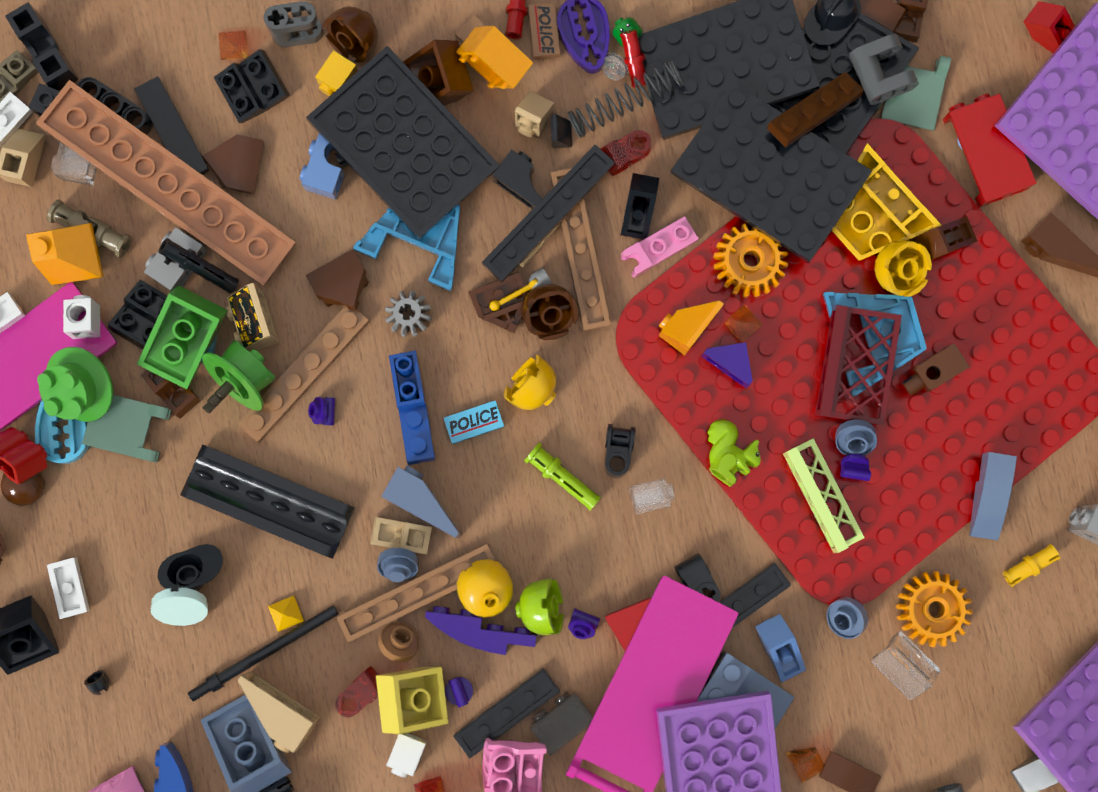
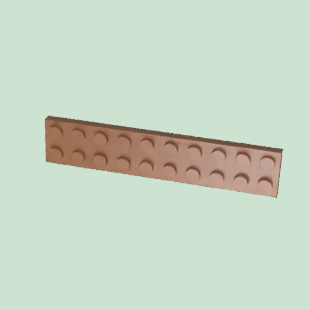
(166, 183)

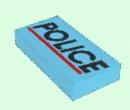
(473, 422)

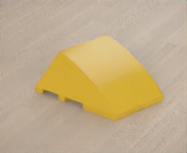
(881, 211)

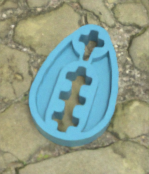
(47, 433)

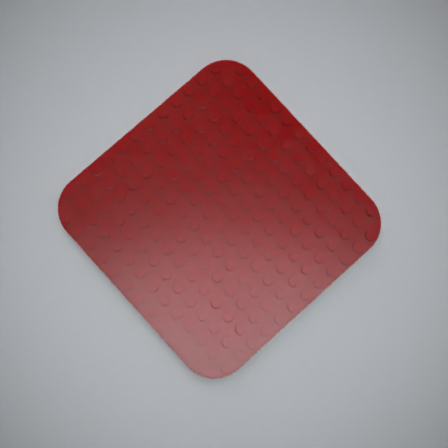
(1021, 396)

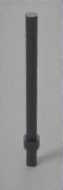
(216, 681)

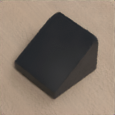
(561, 132)

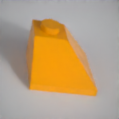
(66, 253)
(687, 325)

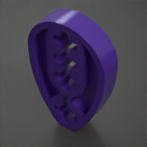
(569, 33)

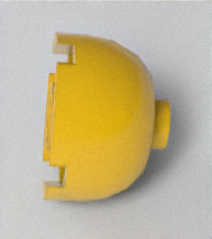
(903, 268)
(532, 385)
(485, 588)

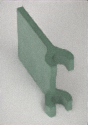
(920, 105)
(125, 428)

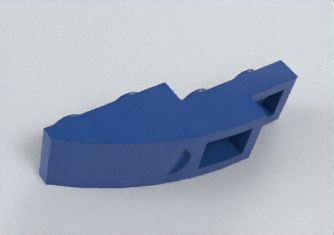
(412, 407)
(172, 771)

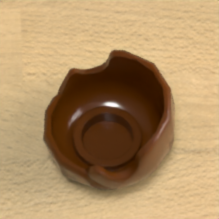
(23, 493)

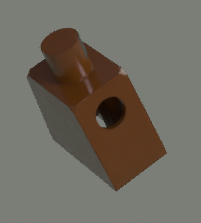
(946, 364)

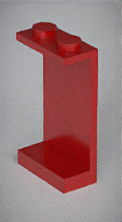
(994, 160)

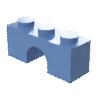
(320, 175)

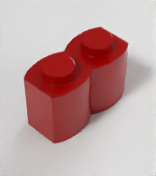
(20, 456)

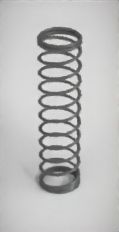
(580, 129)

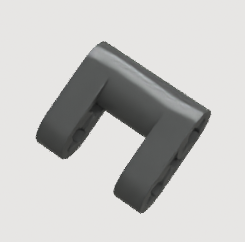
(284, 28)
(871, 76)

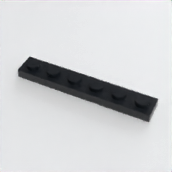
(548, 213)

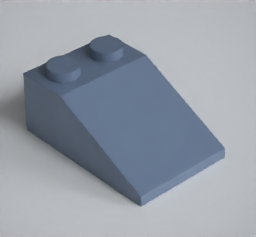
(416, 497)
(734, 678)
(244, 748)

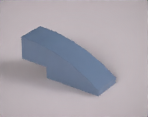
(992, 495)

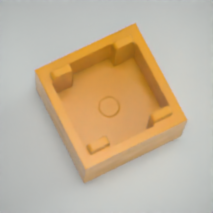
(494, 57)

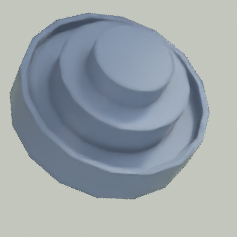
(856, 437)
(397, 564)
(847, 617)

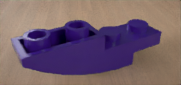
(468, 630)

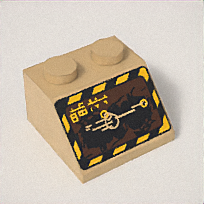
(252, 318)

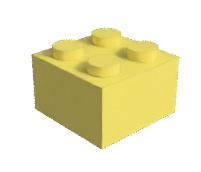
(412, 699)

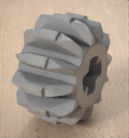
(416, 307)

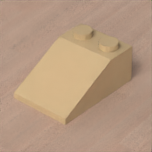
(280, 715)

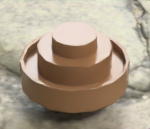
(398, 642)

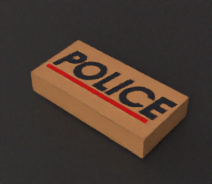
(544, 30)

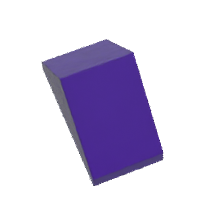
(732, 361)

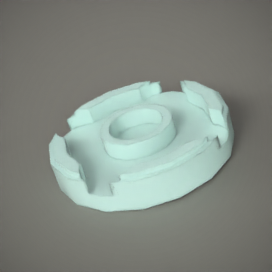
(179, 607)

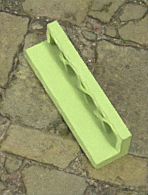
(817, 502)

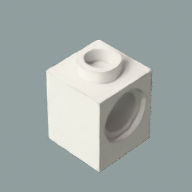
(87, 327)
(406, 754)

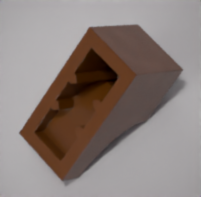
(947, 238)

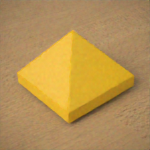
(286, 613)

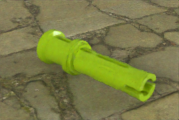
(551, 468)

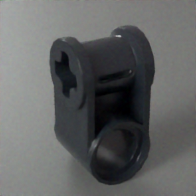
(618, 448)
(697, 576)

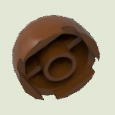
(351, 32)
(549, 311)

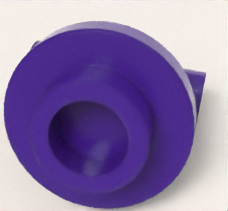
(322, 411)
(855, 467)
(583, 624)
(459, 691)

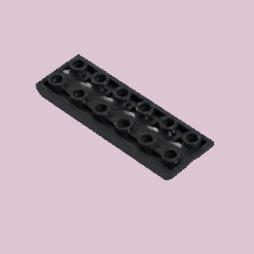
(267, 501)

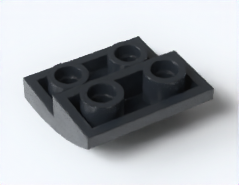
(251, 86)
(138, 314)

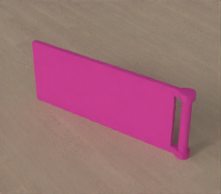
(31, 344)
(659, 669)

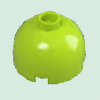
(540, 607)

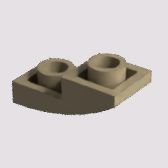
(15, 74)

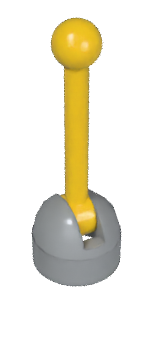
(536, 279)

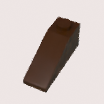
(1060, 246)

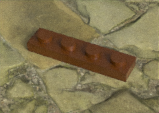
(815, 109)

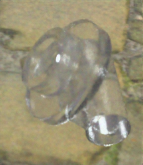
(614, 66)

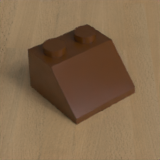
(441, 71)

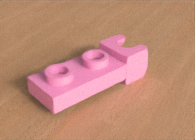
(660, 246)

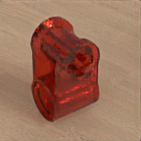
(624, 152)
(362, 689)

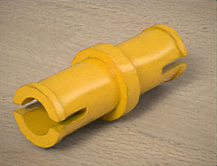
(1031, 565)

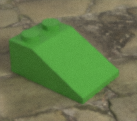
(181, 336)

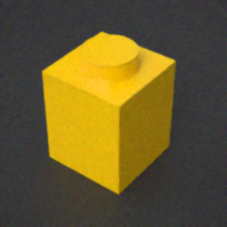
(335, 73)

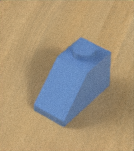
(781, 647)

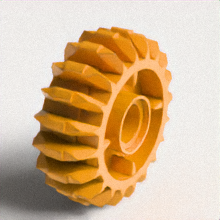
(741, 274)
(951, 610)

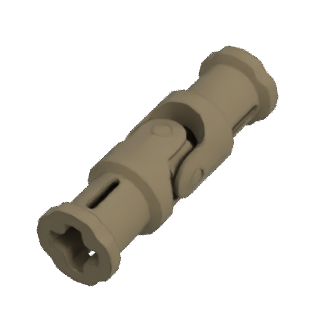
(103, 232)

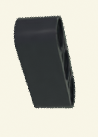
(126, 110)

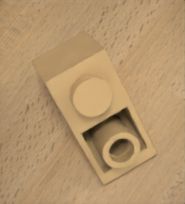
(533, 114)
(21, 157)

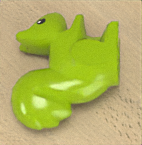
(726, 456)

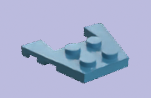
(439, 240)
(910, 336)

